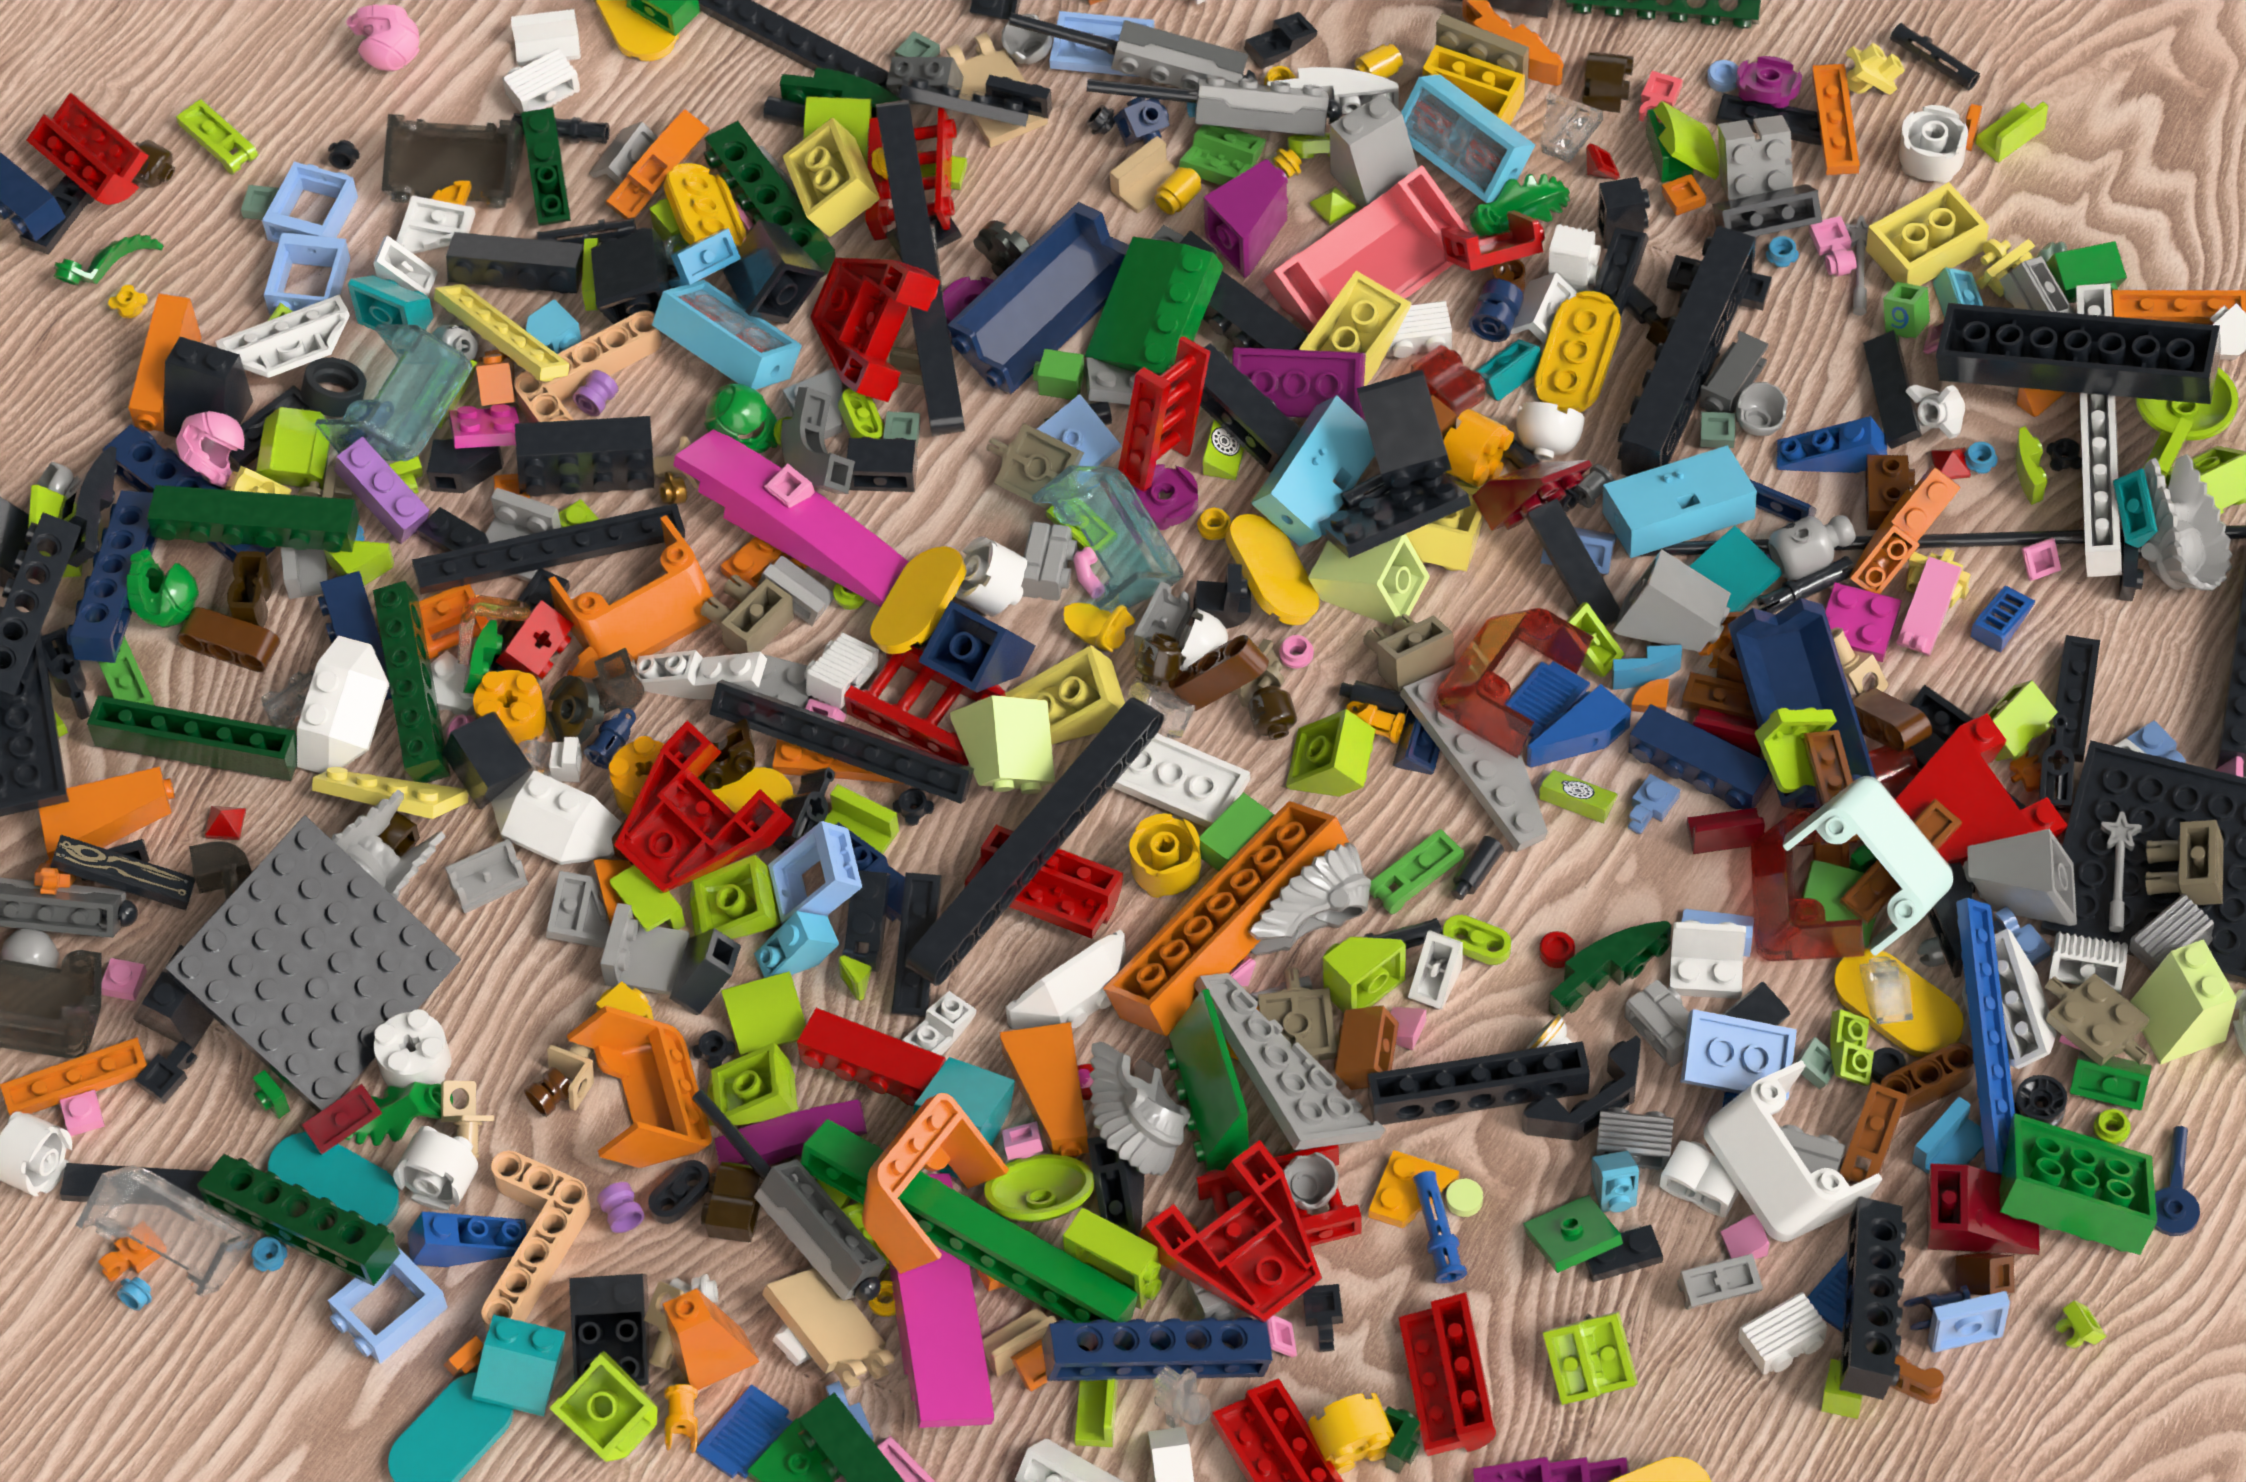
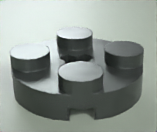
(1000, 246)
(574, 708)

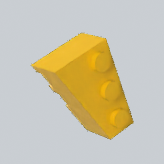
(1488, 84)

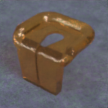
(487, 607)

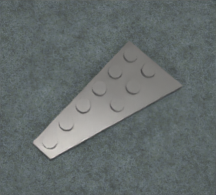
(1489, 772)
(1286, 1075)

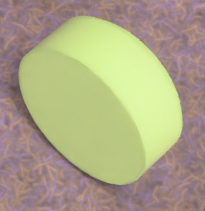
(1464, 1197)

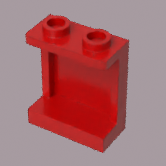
(1471, 253)

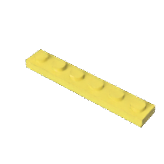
(501, 332)

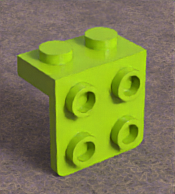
(1783, 744)

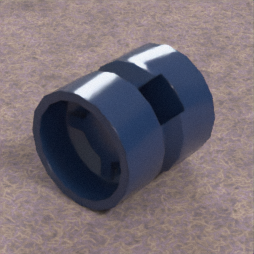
(1496, 310)

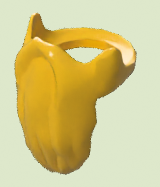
(1098, 626)

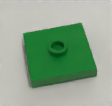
(1573, 1233)
(789, 1460)

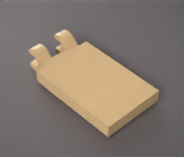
(976, 72)
(828, 1327)

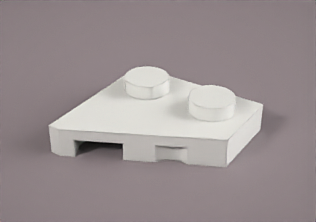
(449, 685)

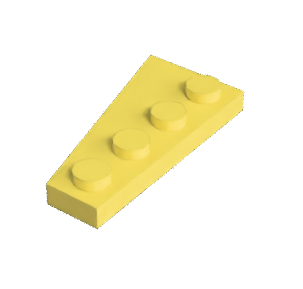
(419, 797)

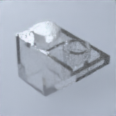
(1175, 710)
(1886, 990)

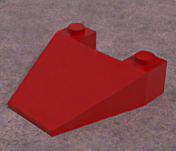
(862, 315)
(1971, 791)
(683, 827)
(1250, 1254)

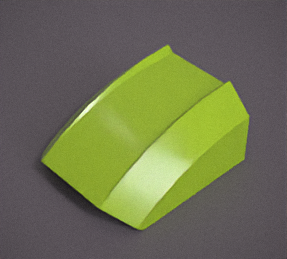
(293, 448)
(735, 900)
(754, 1086)
(607, 1409)

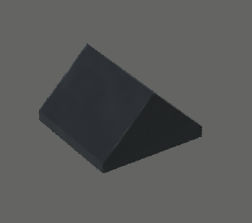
(485, 758)

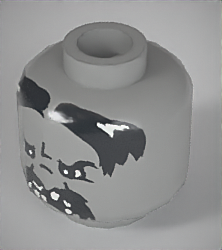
(460, 338)

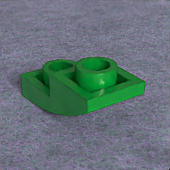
(485, 648)

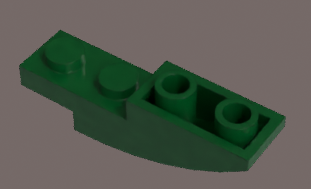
(833, 84)
(546, 166)
(1613, 957)

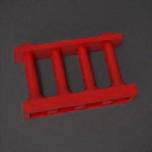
(880, 214)
(1163, 413)
(904, 726)
(1321, 1228)

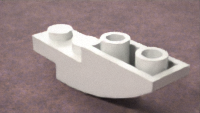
(1346, 86)
(694, 677)

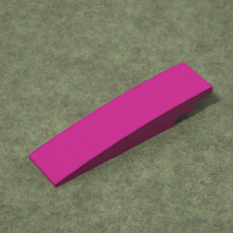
(809, 531)
(942, 1341)

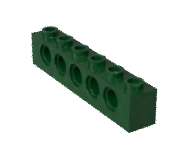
(1743, 16)
(763, 191)
(411, 682)
(299, 1218)

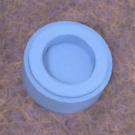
(1722, 75)

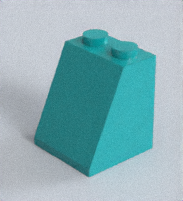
(980, 1094)

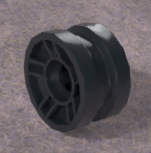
(2041, 1089)

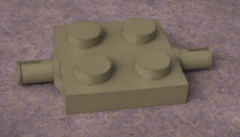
(1032, 462)
(1303, 1015)
(2097, 1019)

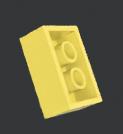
(831, 177)
(1927, 236)

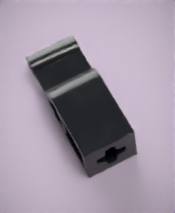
(66, 671)
(2062, 777)
(806, 807)

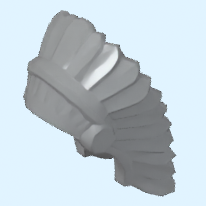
(2190, 537)
(378, 859)
(1320, 897)
(1135, 1111)

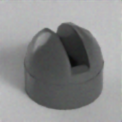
(1932, 952)

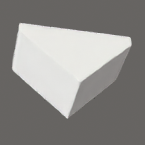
(403, 267)
(1437, 970)
(1171, 1455)

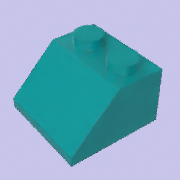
(386, 302)
(519, 1365)

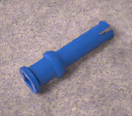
(1443, 1244)

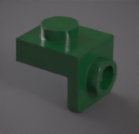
(1404, 1445)

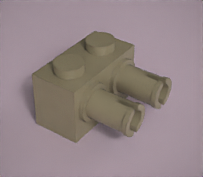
(755, 620)
(1413, 650)
(2199, 860)

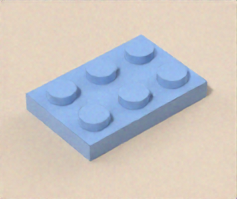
(1078, 57)
(1733, 1051)

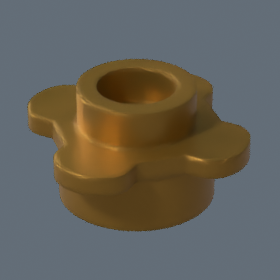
(673, 489)

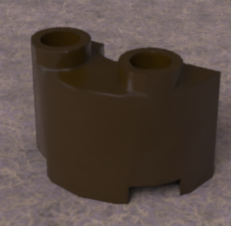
(1606, 81)
(736, 757)

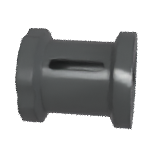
(1592, 485)

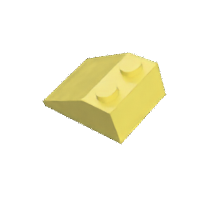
(1360, 320)
(1452, 538)
(1079, 694)

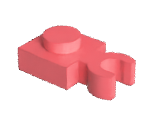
(1659, 88)

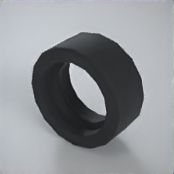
(333, 371)

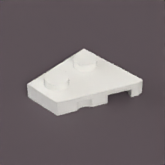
(432, 224)

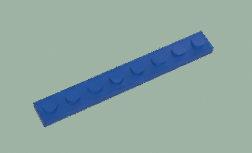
(1987, 1028)

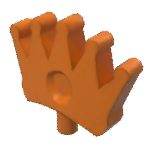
(2026, 771)

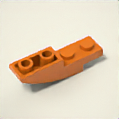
(1543, 63)
(652, 168)
(1901, 530)

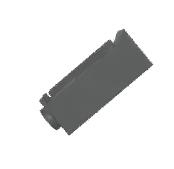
(1733, 374)

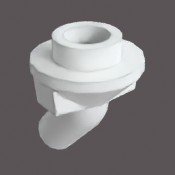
(702, 1283)

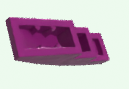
(787, 1134)
(1562, 1471)

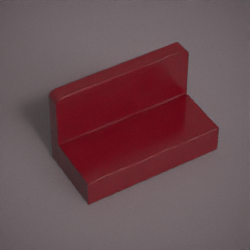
(1730, 728)
(1724, 830)
(341, 1118)

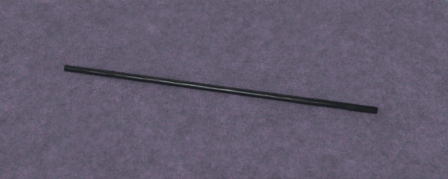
(1940, 540)

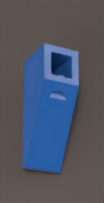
(1833, 448)
(1585, 728)
(463, 1239)

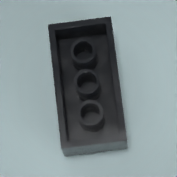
(584, 455)

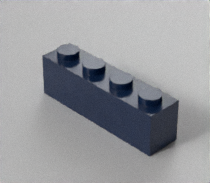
(26, 202)
(351, 614)
(1699, 758)

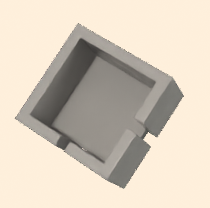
(1753, 164)

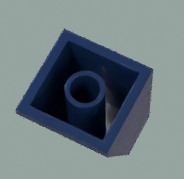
(975, 650)

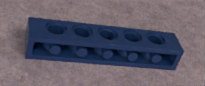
(147, 464)
(105, 608)
(1105, 1361)

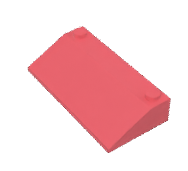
(1388, 241)

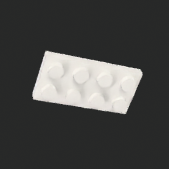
(1183, 780)

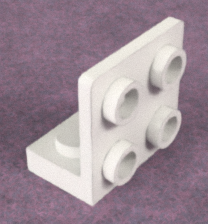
(1707, 959)

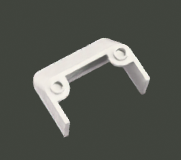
(1768, 1169)

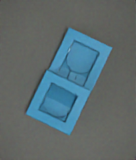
(1636, 672)

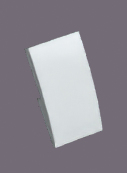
(942, 1024)

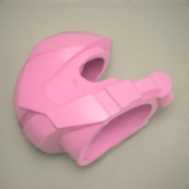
(390, 36)
(207, 442)

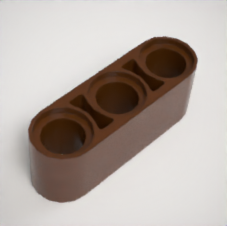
(228, 639)
(1220, 672)
(1890, 720)
(1936, 1068)

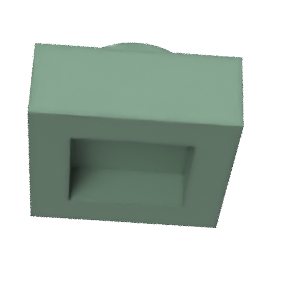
(918, 46)
(257, 201)
(902, 425)
(1717, 429)
(1817, 1063)

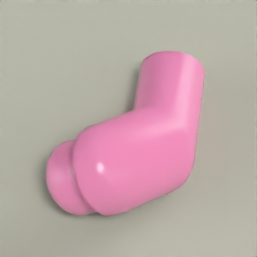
(1084, 574)

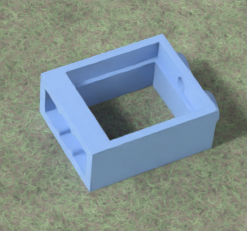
(315, 180)
(297, 250)
(834, 850)
(401, 1330)

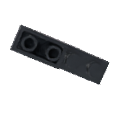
(85, 499)

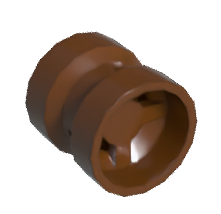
(1511, 271)
(548, 1091)

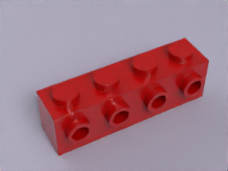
(867, 1056)

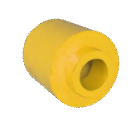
(1380, 61)
(1178, 190)

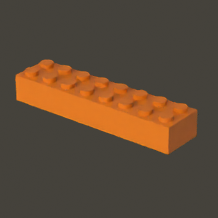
(1213, 927)

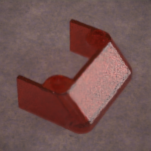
(1478, 696)
(1791, 926)

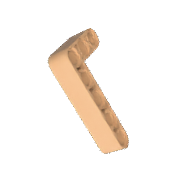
(605, 351)
(537, 1242)

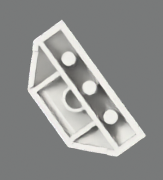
(290, 338)
(341, 706)
(555, 820)
(1071, 989)
(2023, 1004)

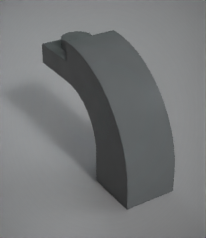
(805, 446)

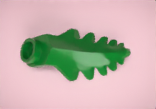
(1530, 199)
(71, 272)
(398, 1110)

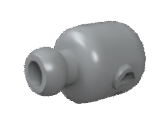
(1809, 545)

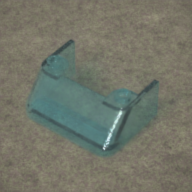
(410, 399)
(1116, 528)

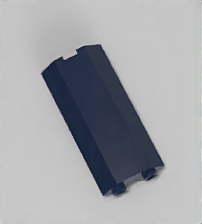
(1040, 299)
(1796, 666)

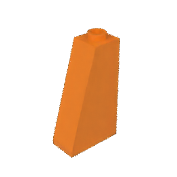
(170, 319)
(108, 809)
(1048, 1078)
(706, 1340)

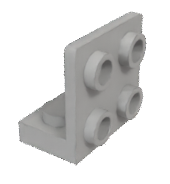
(520, 517)
(642, 957)

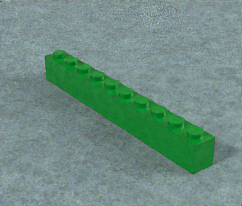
(975, 1233)

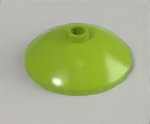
(2207, 418)
(1040, 1188)

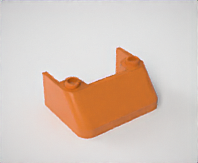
(648, 616)
(656, 1082)
(931, 1139)

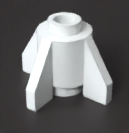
(1939, 409)

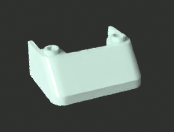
(1894, 840)

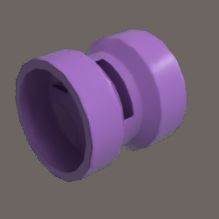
(595, 393)
(621, 1209)

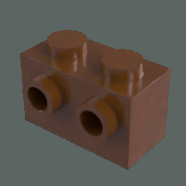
(1885, 483)

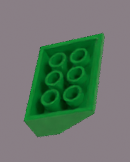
(1153, 304)
(1208, 1085)
(2078, 1185)

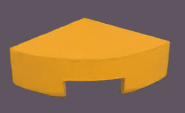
(455, 193)

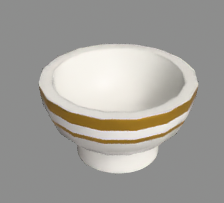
(1552, 1034)

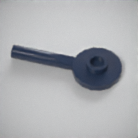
(2175, 1206)

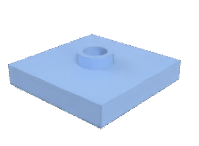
(1082, 429)
(1968, 1321)

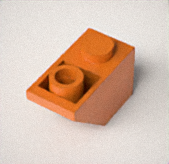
(496, 378)

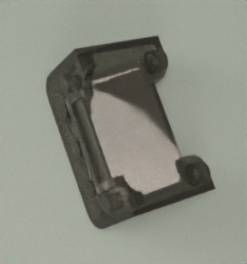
(435, 155)
(51, 1007)

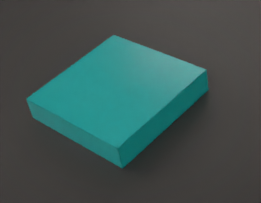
(1738, 568)

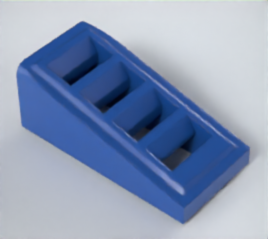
(1992, 636)

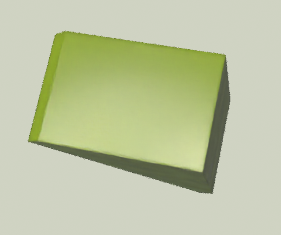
(367, 557)
(1603, 647)

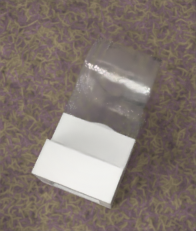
(555, 759)

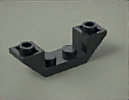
(1552, 1120)

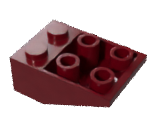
(1513, 495)
(1967, 1214)

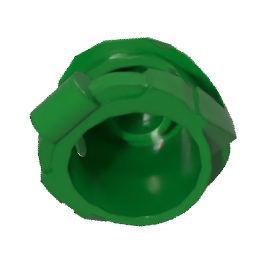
(738, 411)
(159, 597)

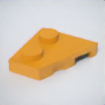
(1397, 1196)

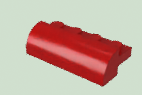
(89, 151)
(1064, 891)
(1447, 1376)
(1272, 1438)

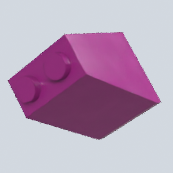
(1247, 215)

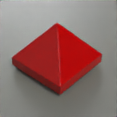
(1600, 163)
(1951, 462)
(225, 823)

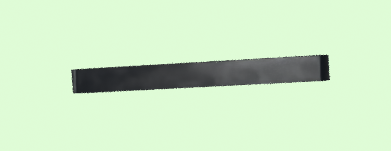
(918, 251)
(1034, 841)

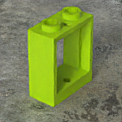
(1115, 1254)

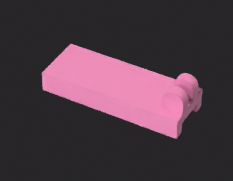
(1929, 606)

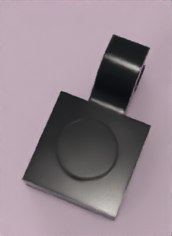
(166, 1075)
(1323, 1310)

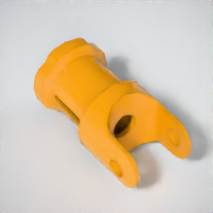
(1384, 723)
(681, 1414)

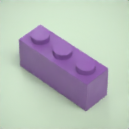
(381, 489)

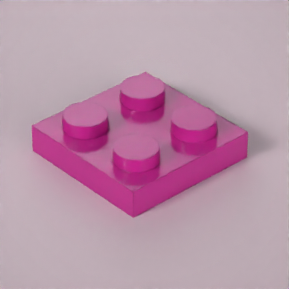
(483, 427)
(1864, 617)

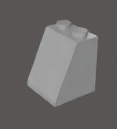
(1370, 150)
(1673, 606)
(2026, 875)

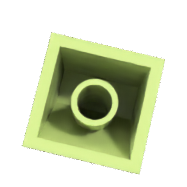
(1373, 583)
(1007, 742)
(2186, 1003)

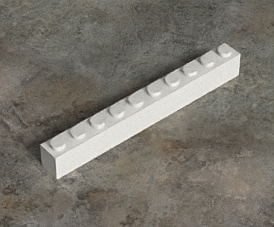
(2099, 459)

